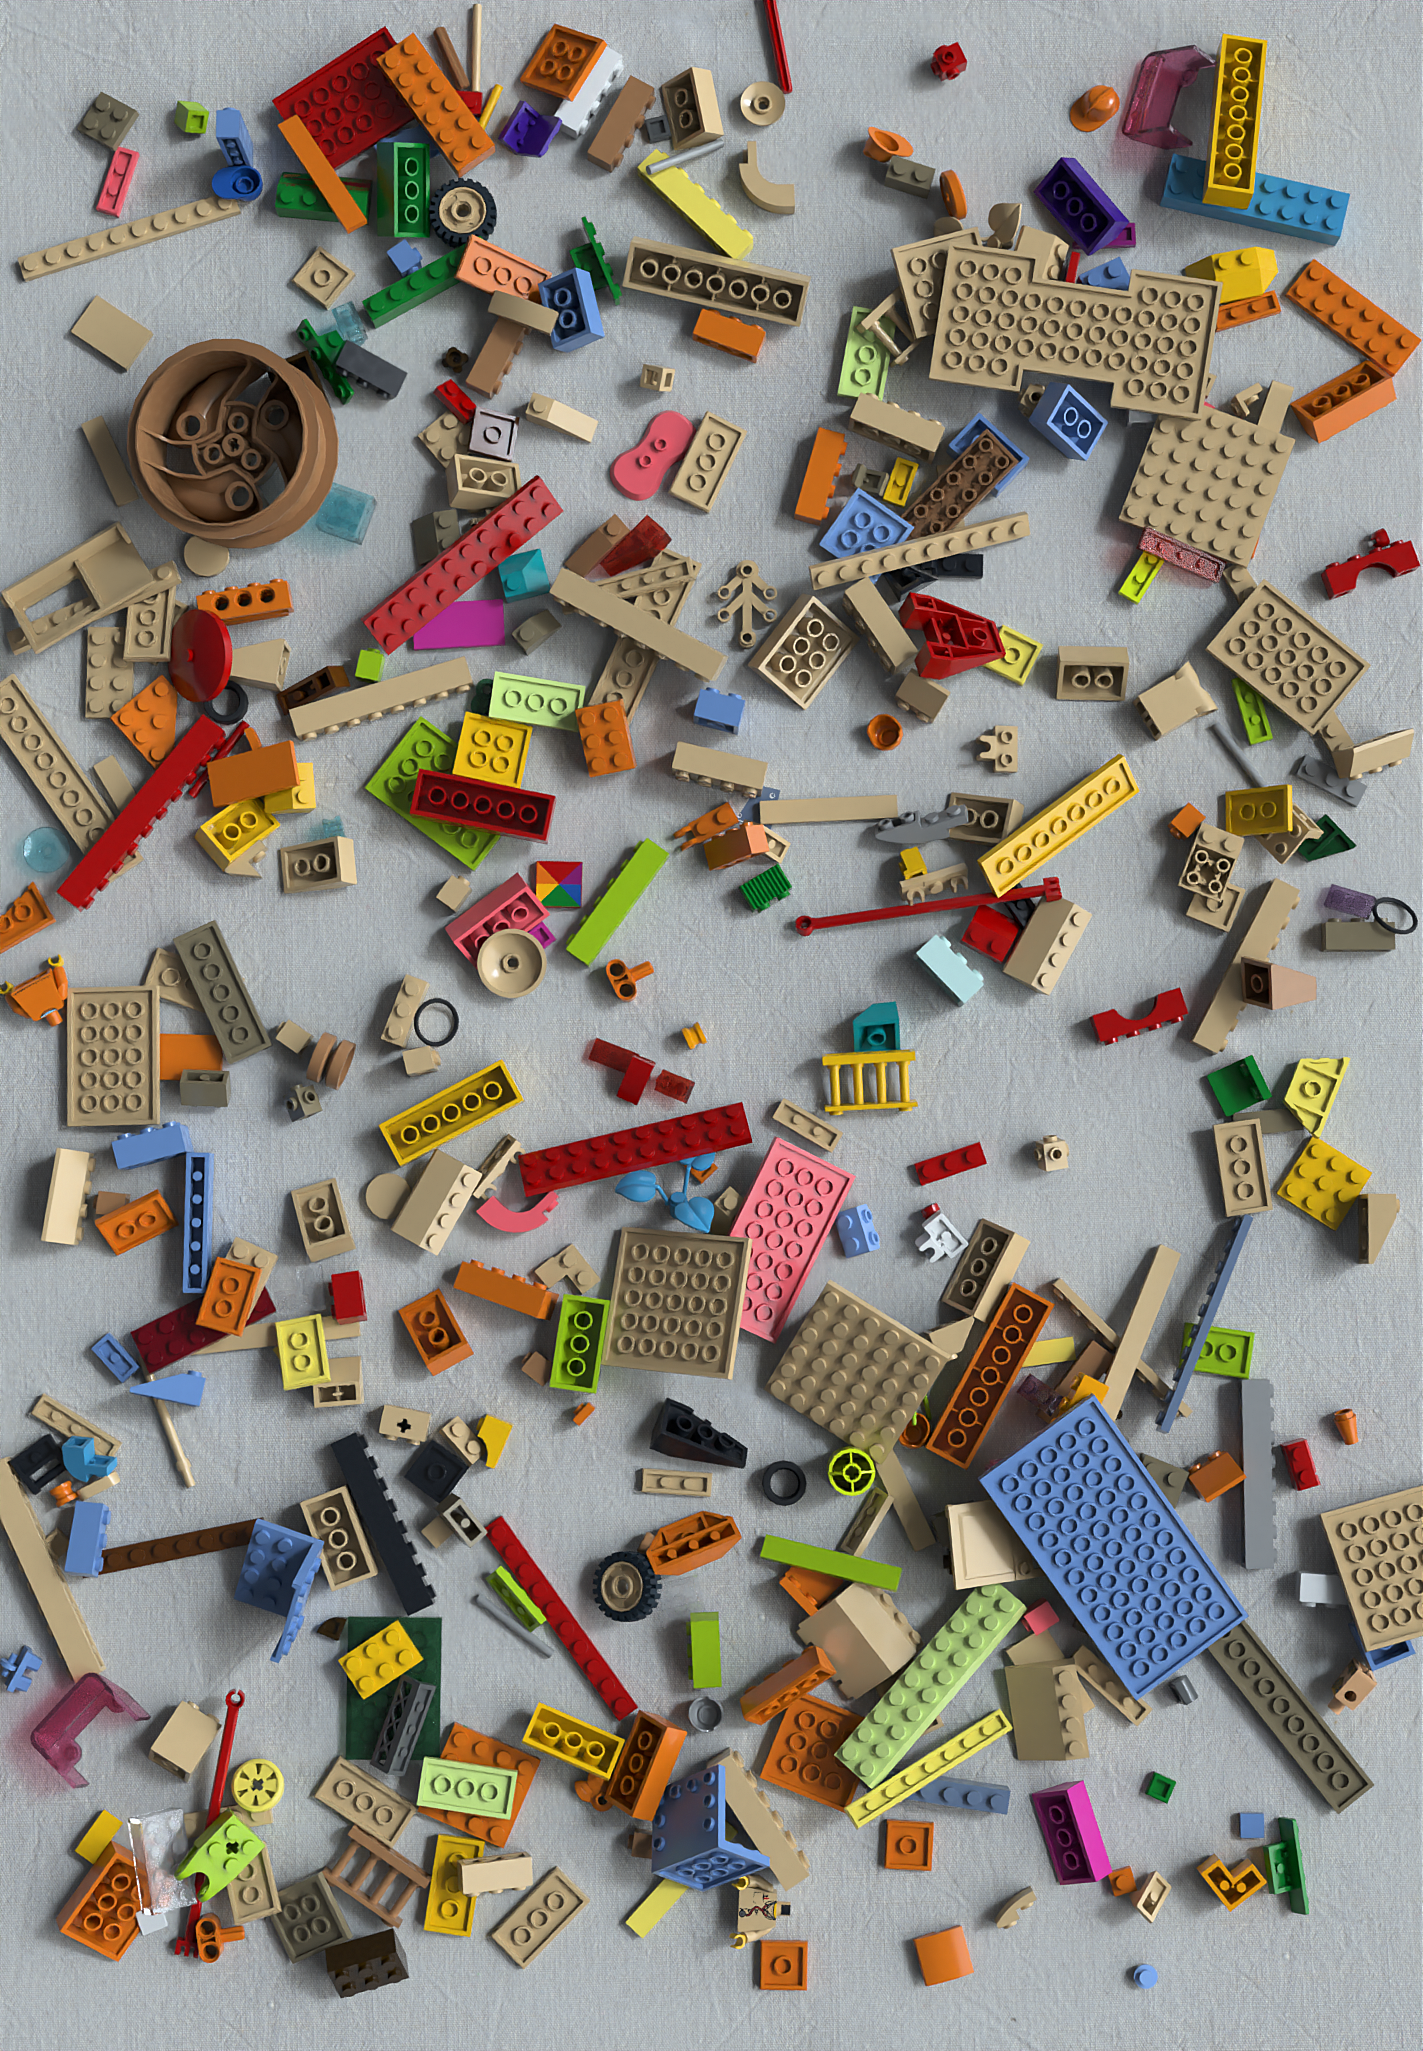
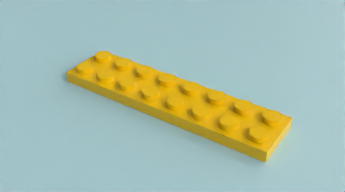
(1058, 825)

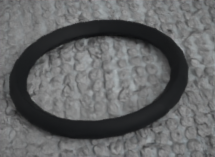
(1400, 903)
(455, 1027)

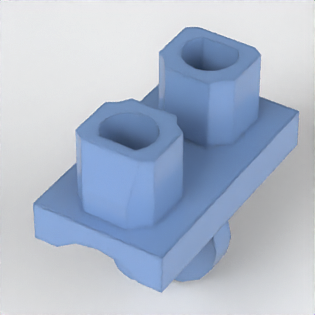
(16, 1679)

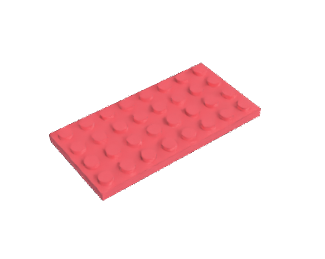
(788, 1220)

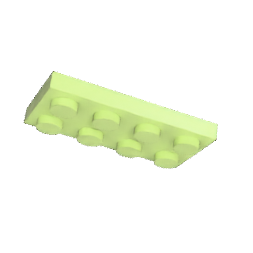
(865, 358)
(535, 701)
(467, 1787)

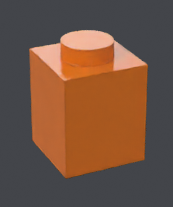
(1185, 822)

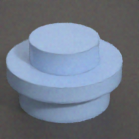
(1145, 1976)

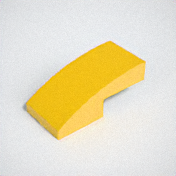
(98, 1836)

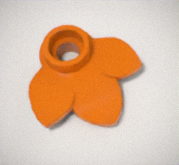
(592, 1789)

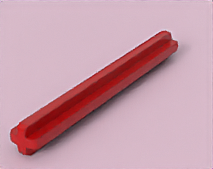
(778, 46)

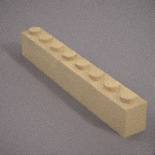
(381, 698)
(1256, 943)

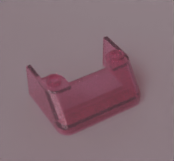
(1157, 93)
(57, 1731)

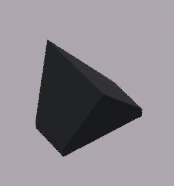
(907, 580)

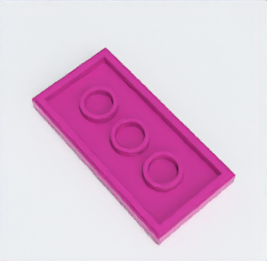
(464, 626)

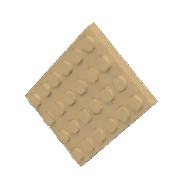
(1288, 657)
(113, 1056)

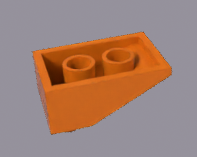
(436, 1332)

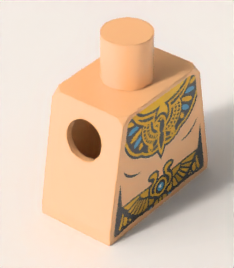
(1356, 1680)

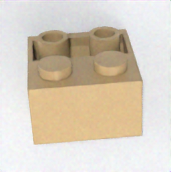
(345, 1384)

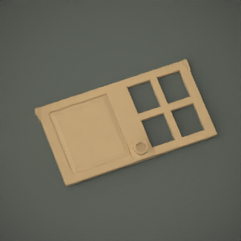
(985, 1546)

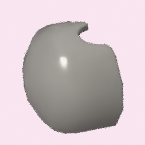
(705, 1714)

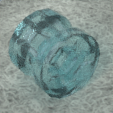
(333, 827)

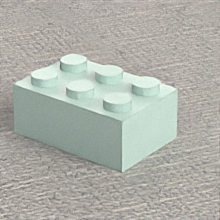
(949, 969)

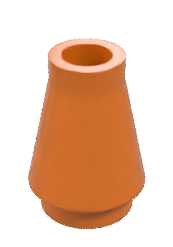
(1346, 1423)

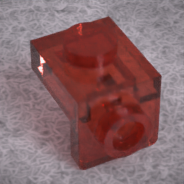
(674, 1086)

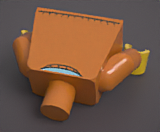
(40, 994)

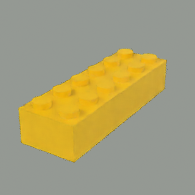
(451, 1113)

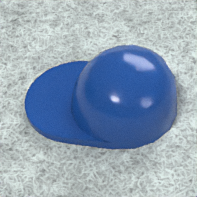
(237, 183)

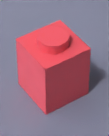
(1039, 1617)

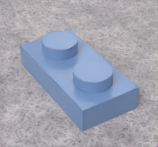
(116, 1357)

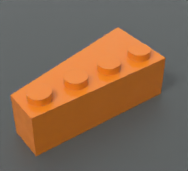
(506, 1290)

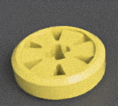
(256, 1800)

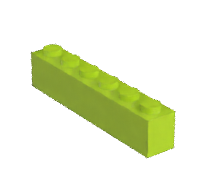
(617, 902)

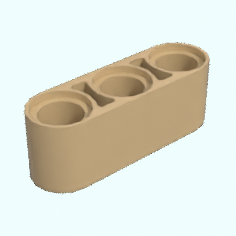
(1275, 406)

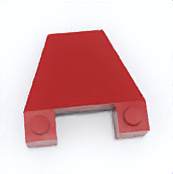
(953, 636)

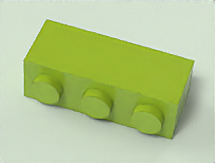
(704, 1649)

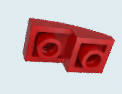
(635, 1080)

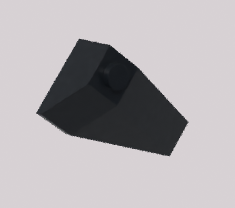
(688, 1437)

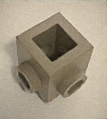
(302, 1102)

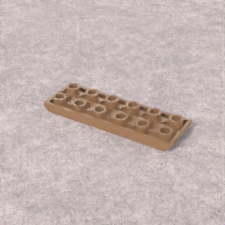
(960, 487)

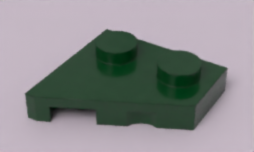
(1329, 843)

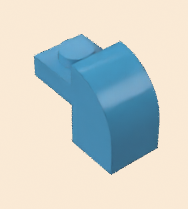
(81, 1459)

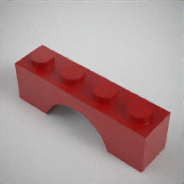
(1395, 560)
(1167, 1007)

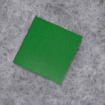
(1160, 1787)

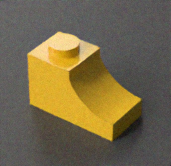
(495, 1435)

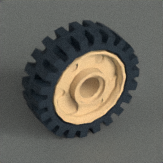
(457, 197)
(614, 1575)

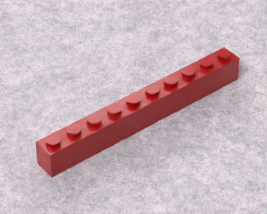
(141, 813)

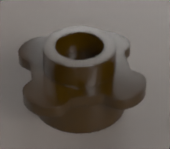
(461, 358)

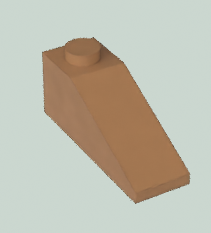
(597, 546)

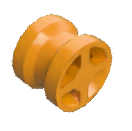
(694, 1035)

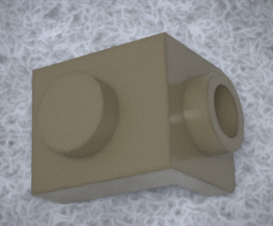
(869, 480)

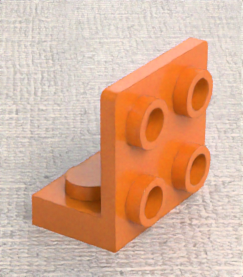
(809, 1587)

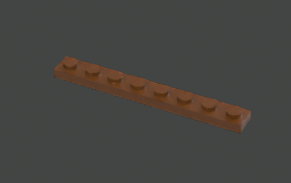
(177, 1546)

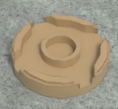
(205, 558)
(387, 1195)

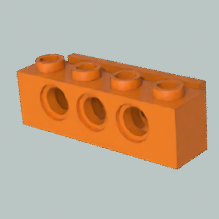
(256, 610)

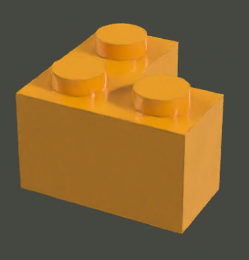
(1231, 1886)

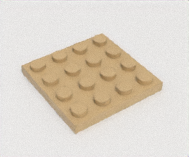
(921, 277)

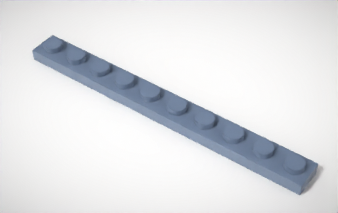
(1200, 1331)

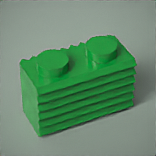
(765, 888)

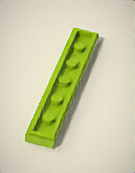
(831, 1563)

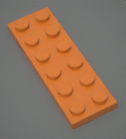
(1353, 317)

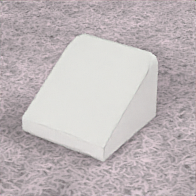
(150, 1923)

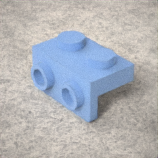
(857, 1231)

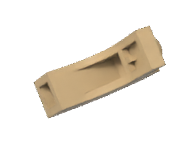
(766, 195)

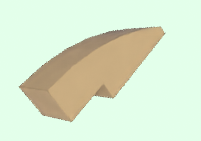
(523, 312)

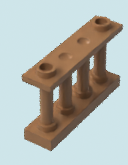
(398, 1865)

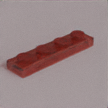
(1181, 555)

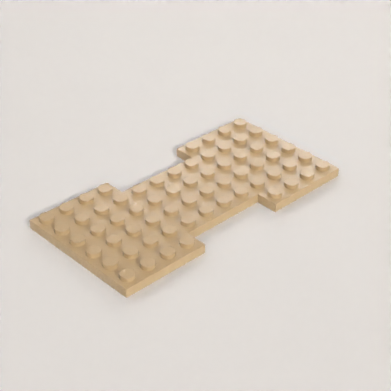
(1141, 340)

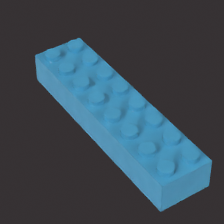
(1275, 206)

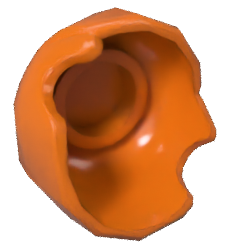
(884, 732)
(918, 1435)

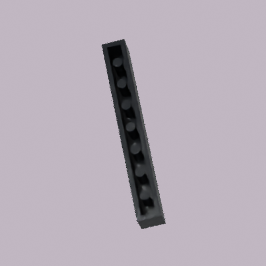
(383, 1523)

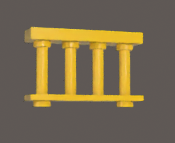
(879, 1060)

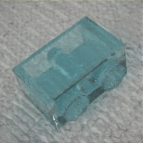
(350, 323)

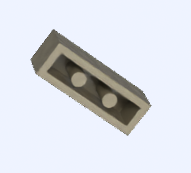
(1356, 936)

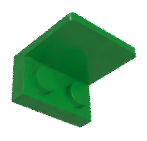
(1239, 1086)

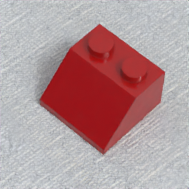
(990, 933)

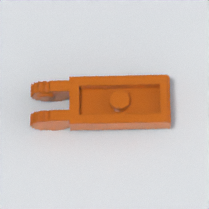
(708, 826)

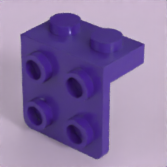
(529, 132)

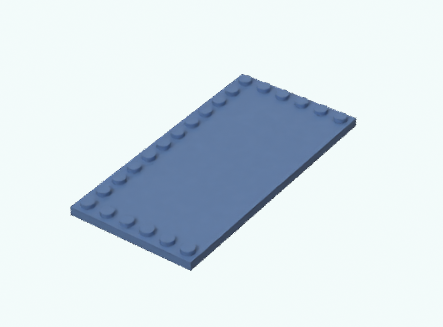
(1113, 1546)

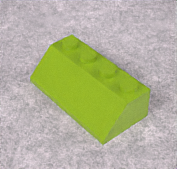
(580, 1343)

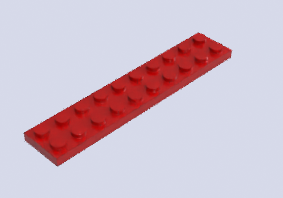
(462, 565)
(634, 1149)

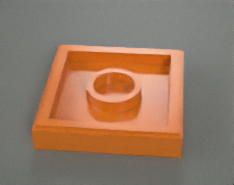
(908, 1845)
(783, 1964)

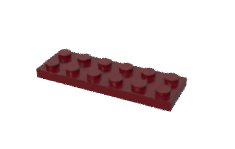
(178, 1336)

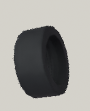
(238, 714)
(789, 1500)

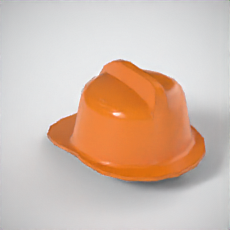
(1094, 108)
(884, 144)

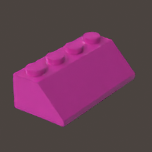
(1072, 1833)

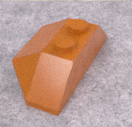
(692, 1543)

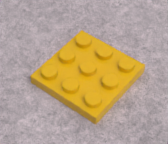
(492, 750)
(1323, 1183)

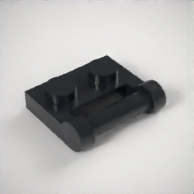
(36, 1458)

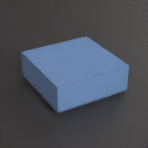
(1251, 1825)

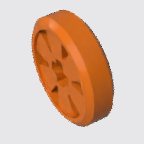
(953, 194)

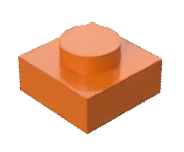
(583, 1412)
(1122, 1881)

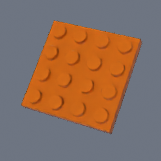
(477, 1748)
(805, 1750)

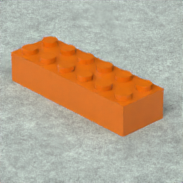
(436, 105)

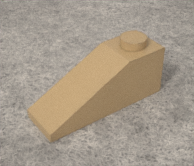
(560, 418)

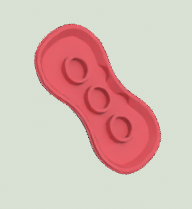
(641, 469)

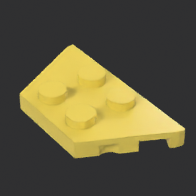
(1314, 1091)

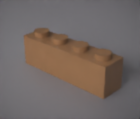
(621, 124)
(496, 358)
(1091, 1361)

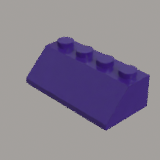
(1080, 205)

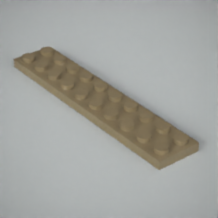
(1290, 1716)

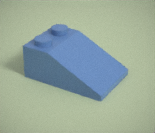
(180, 1389)

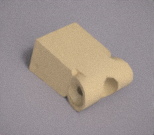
(1174, 702)

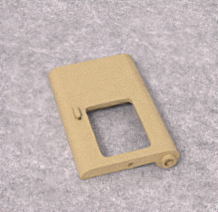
(107, 569)

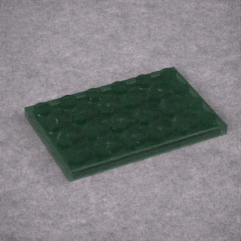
(367, 1716)

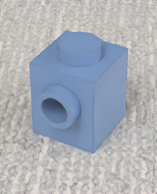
(405, 258)

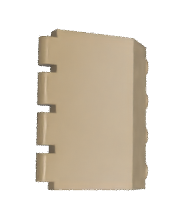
(861, 1637)

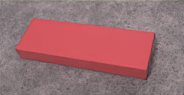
(117, 182)

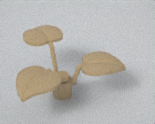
(1002, 219)

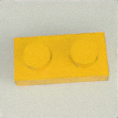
(900, 482)

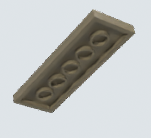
(222, 992)

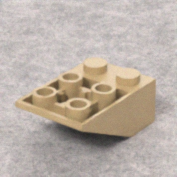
(1210, 861)

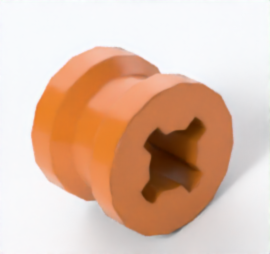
(63, 1493)

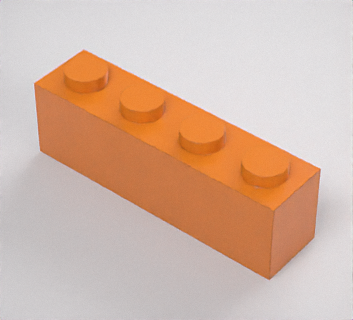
(819, 477)

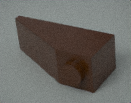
(316, 687)

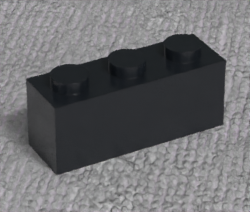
(368, 370)

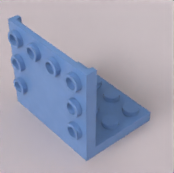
(279, 1576)
(691, 1835)

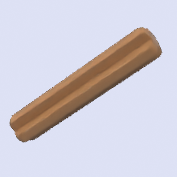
(451, 58)

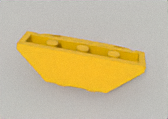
(1243, 272)

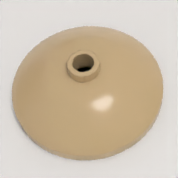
(507, 980)

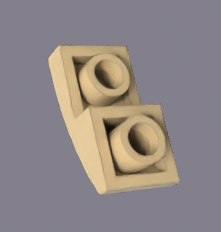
(1008, 1915)

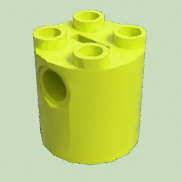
(850, 1470)

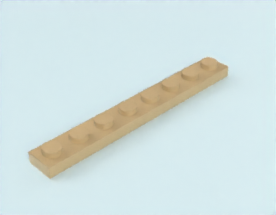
(164, 576)
(1112, 1340)

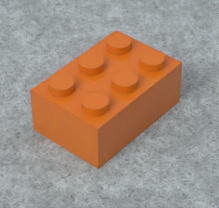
(606, 738)

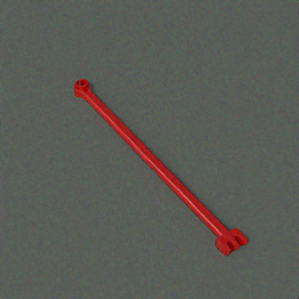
(1049, 889)
(213, 1813)

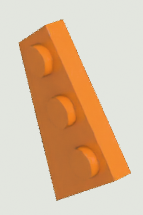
(24, 918)

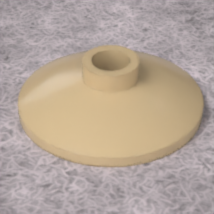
(758, 94)

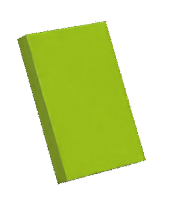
(1224, 1351)

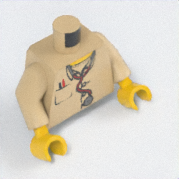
(756, 1909)

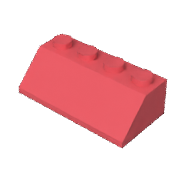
(507, 907)

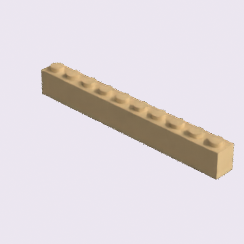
(45, 1577)

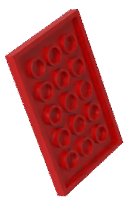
(348, 102)

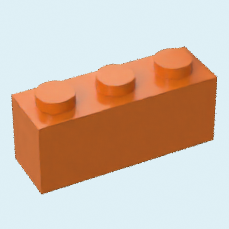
(729, 335)
(736, 846)

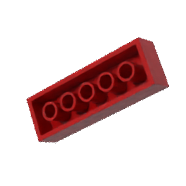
(483, 806)

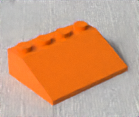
(105, 1904)

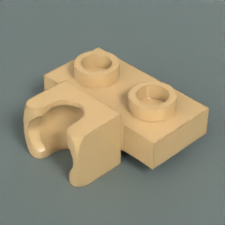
(1001, 749)

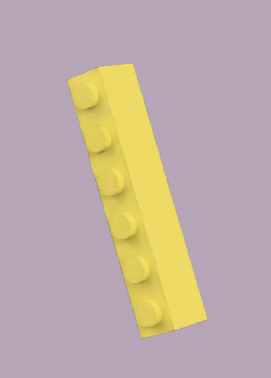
(696, 208)

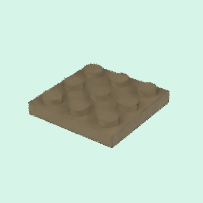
(309, 1918)

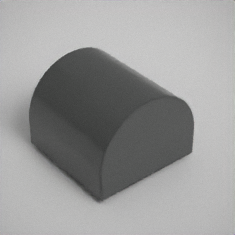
(1183, 1690)

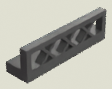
(405, 1728)

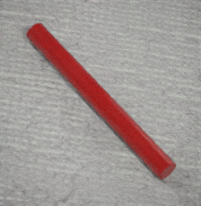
(224, 751)

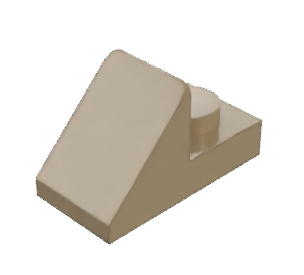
(242, 865)
(1151, 1896)

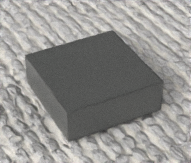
(657, 129)

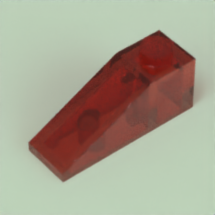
(639, 545)

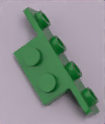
(590, 259)
(323, 351)
(1285, 1866)

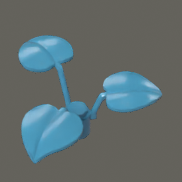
(695, 1213)

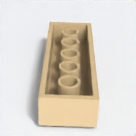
(760, 1822)

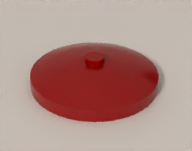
(200, 655)

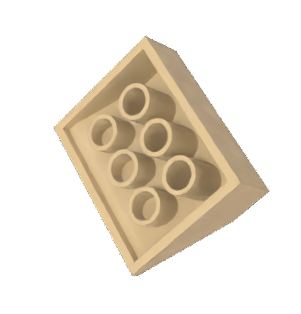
(804, 651)
(1047, 1710)

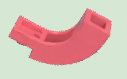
(502, 1218)

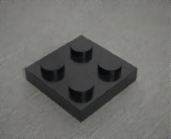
(436, 1471)

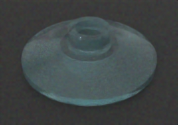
(36, 844)

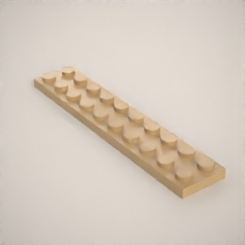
(55, 770)

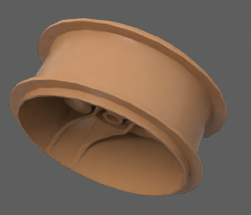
(203, 385)

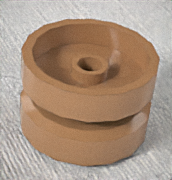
(331, 1061)

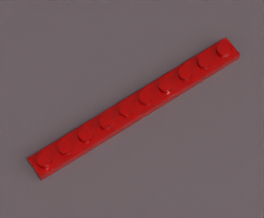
(560, 1618)

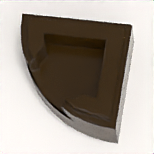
(333, 1627)

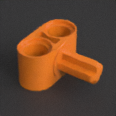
(628, 977)
(216, 1937)

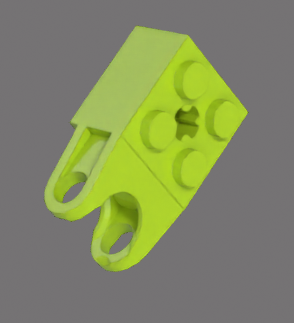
(217, 1860)

